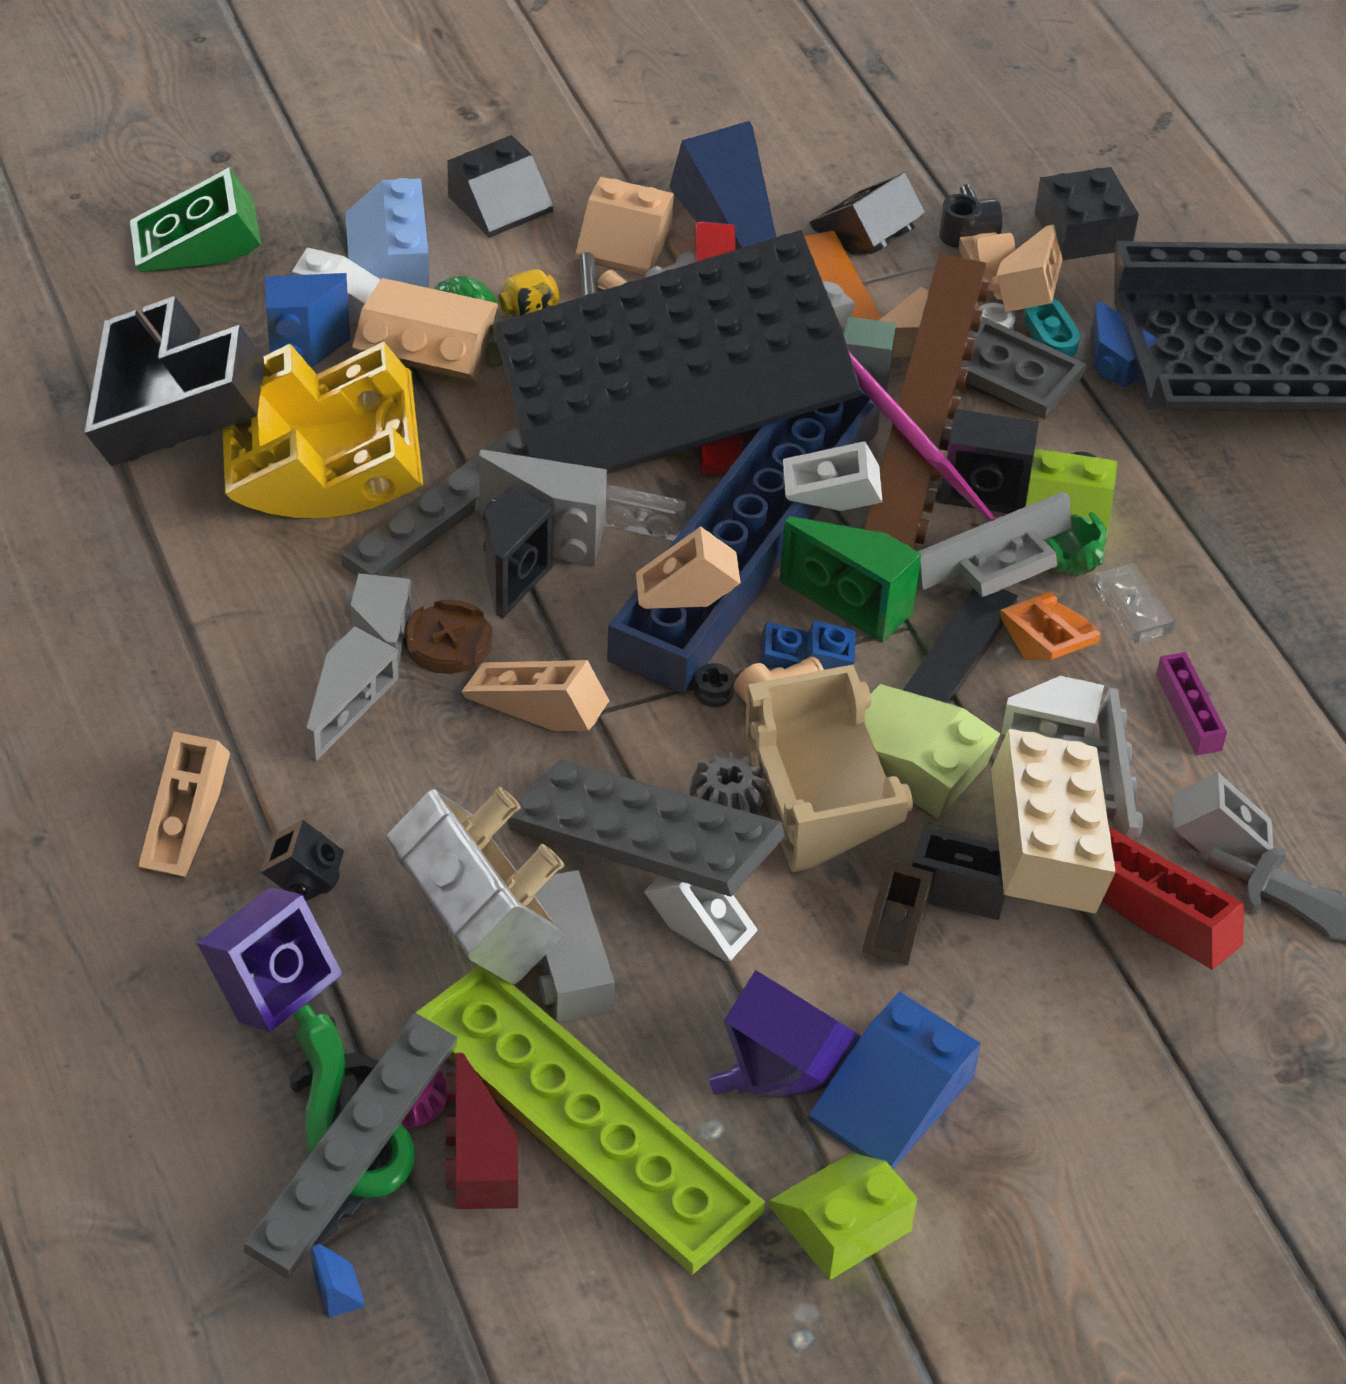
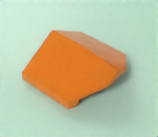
(1047, 628)

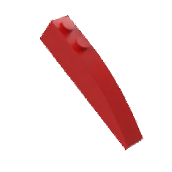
(1173, 903)

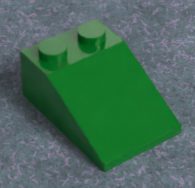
(197, 227)
(851, 573)

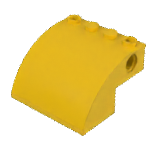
(326, 438)

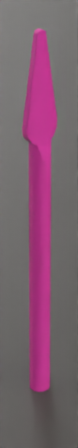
(916, 436)

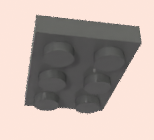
(1021, 369)

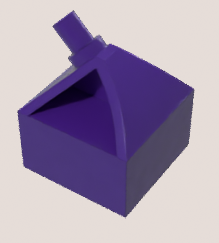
(270, 958)
(781, 1043)

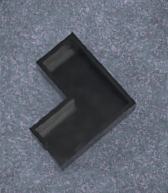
(169, 390)

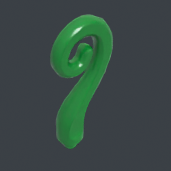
(327, 1059)

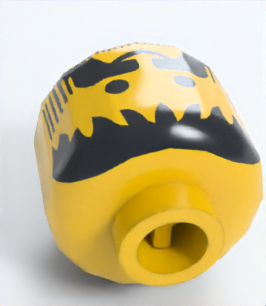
(527, 293)

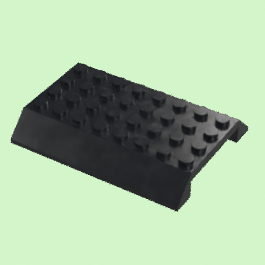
(1235, 324)
(678, 358)

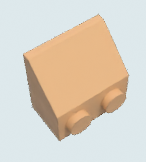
(626, 225)

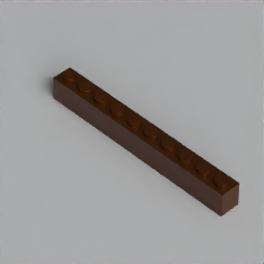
(930, 396)

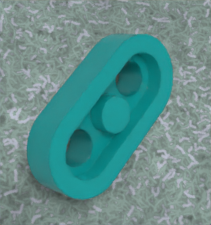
(1052, 327)

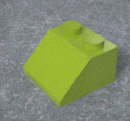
(1083, 478)
(847, 1211)

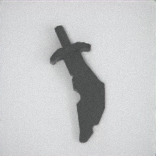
(1318, 906)

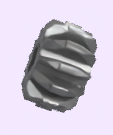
(730, 783)

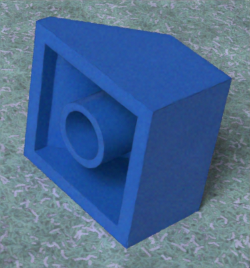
(308, 314)

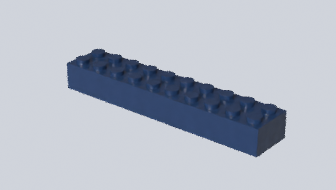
(749, 516)

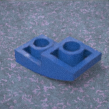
(789, 646)

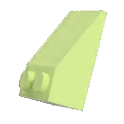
(928, 745)

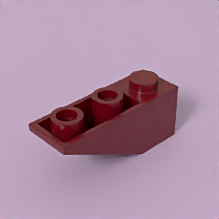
(484, 1142)

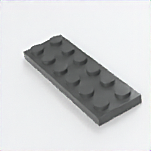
(647, 827)

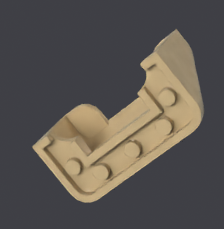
(821, 764)

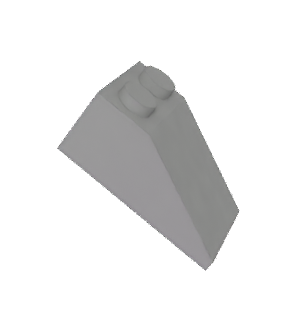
(571, 489)

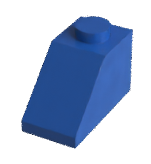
(1112, 347)

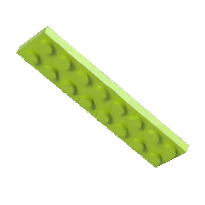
(595, 1120)

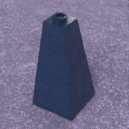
(723, 182)

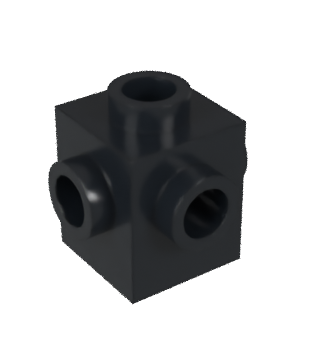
(303, 861)

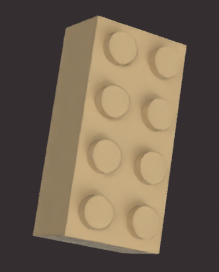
(1052, 821)

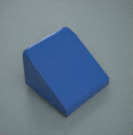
(335, 1282)

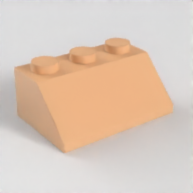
(427, 328)

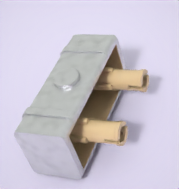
(475, 886)

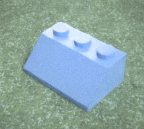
(390, 232)

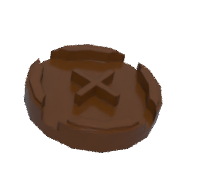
(448, 637)

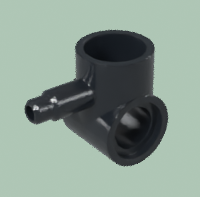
(968, 216)

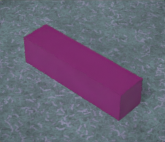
(1191, 703)

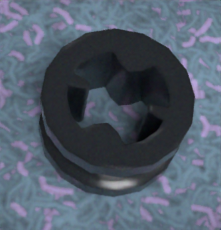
(717, 674)

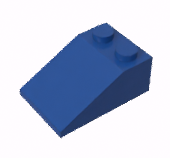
(896, 1081)

